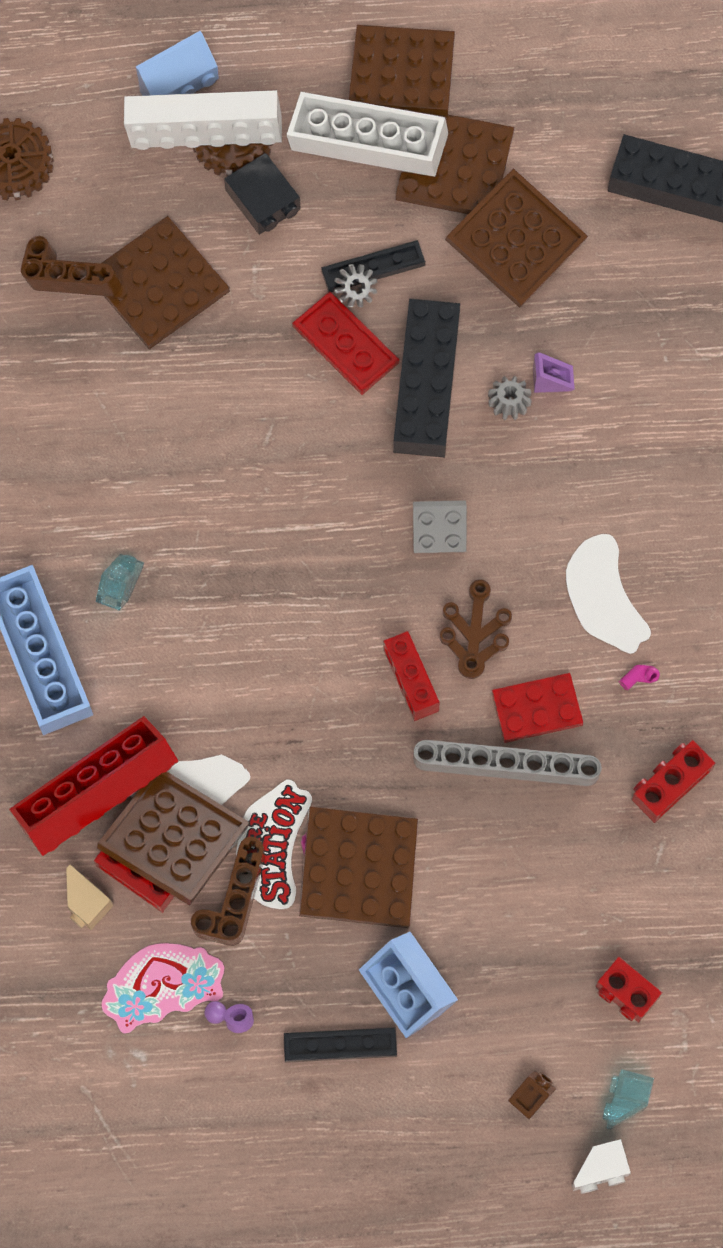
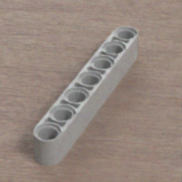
(520, 758)

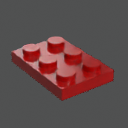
(537, 707)

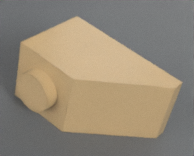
(85, 900)

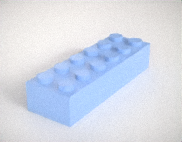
(40, 653)

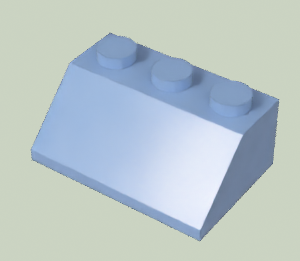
(179, 69)
(407, 984)

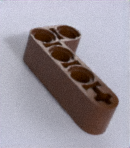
(99, 278)
(235, 890)

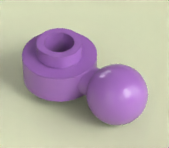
(237, 1017)

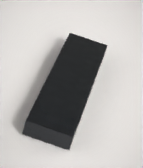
(382, 263)
(340, 1045)

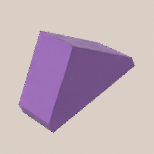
(551, 374)

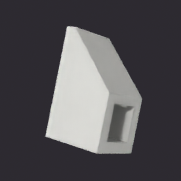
(603, 1164)

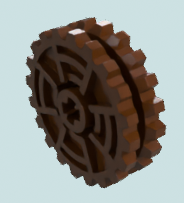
(230, 156)
(29, 159)

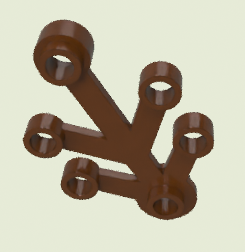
(475, 634)

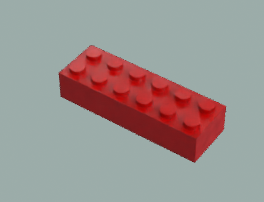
(94, 785)

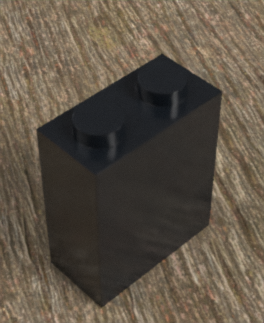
(262, 194)

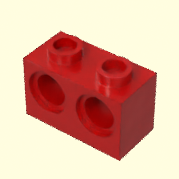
(632, 985)

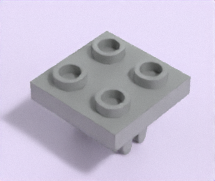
(439, 526)

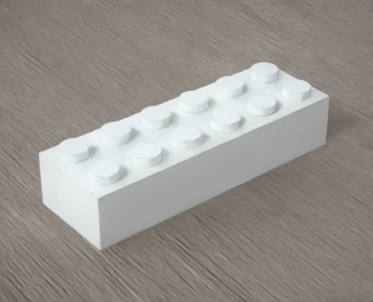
(203, 119)
(367, 134)

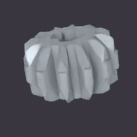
(359, 277)
(509, 407)

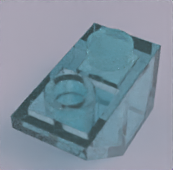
(119, 581)
(629, 1097)

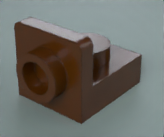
(532, 1093)

